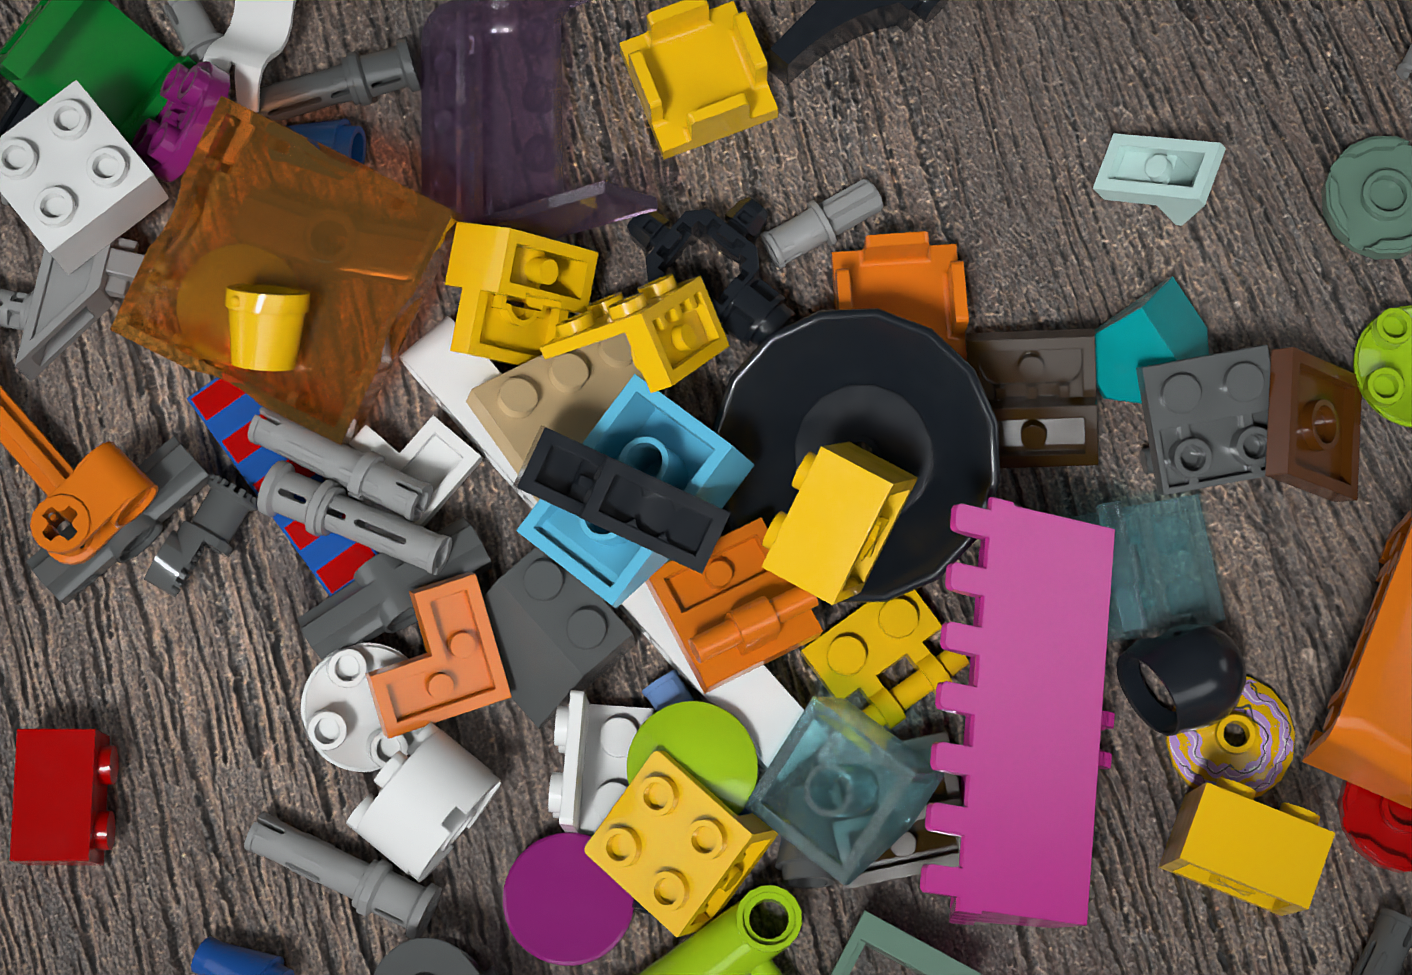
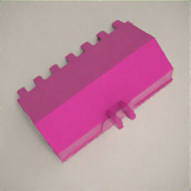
(1028, 717)

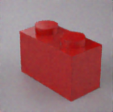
(62, 797)

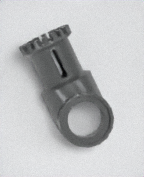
(210, 527)

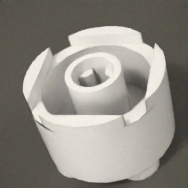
(424, 802)

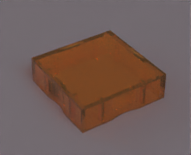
(300, 216)

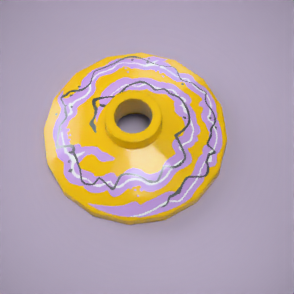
(1258, 763)

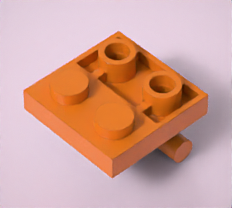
(734, 610)

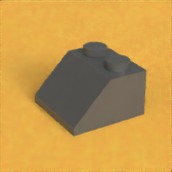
(551, 634)

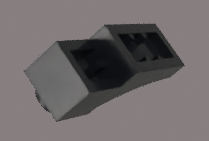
(837, 22)
(621, 499)

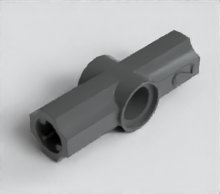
(177, 480)

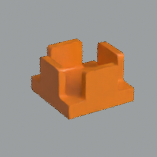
(907, 280)

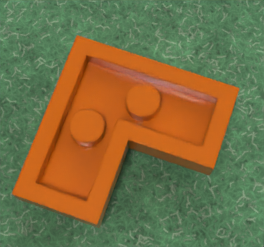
(457, 671)

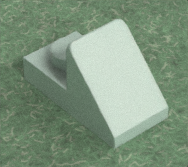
(1160, 173)

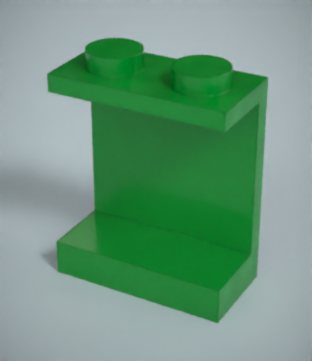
(99, 49)

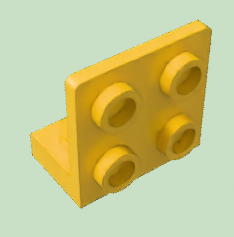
(666, 324)
(677, 845)

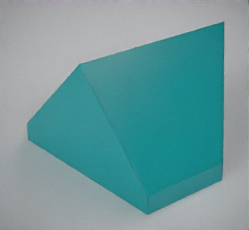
(1147, 332)

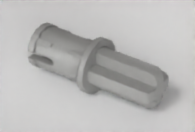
(822, 222)

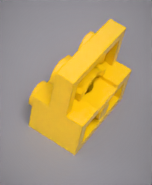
(518, 267)

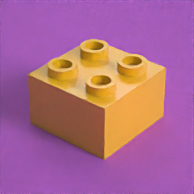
(836, 521)
(1248, 847)

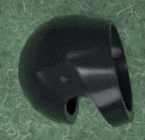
(1197, 668)

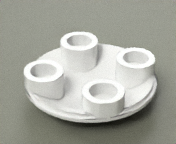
(341, 711)

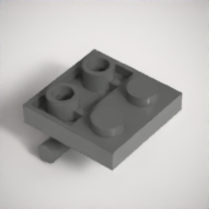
(1206, 419)

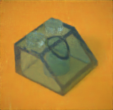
(842, 788)

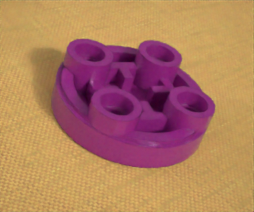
(176, 131)
(564, 902)

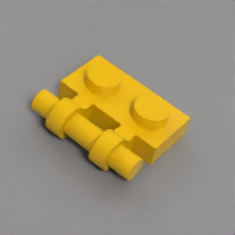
(873, 641)

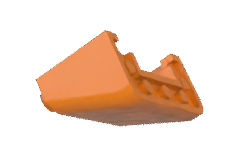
(1372, 710)

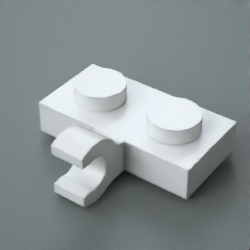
(431, 456)

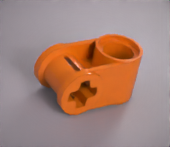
(97, 500)

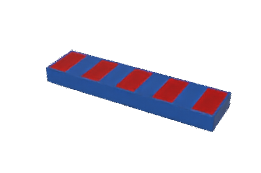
(228, 415)

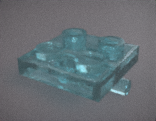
(1159, 567)

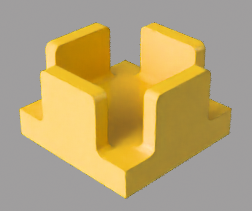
(698, 74)

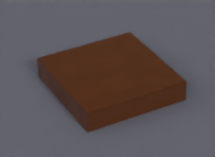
(1313, 425)

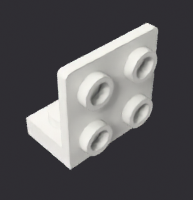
(595, 760)

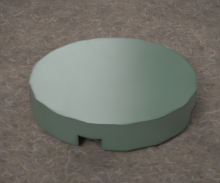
(1371, 197)

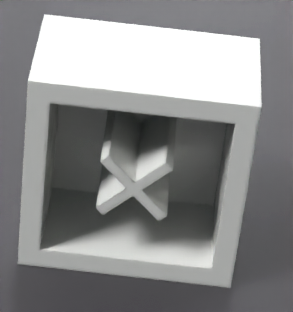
(75, 177)

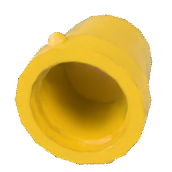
(265, 325)

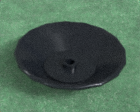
(875, 384)

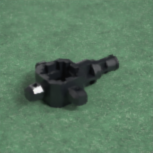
(748, 305)

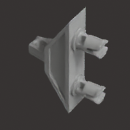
(66, 304)

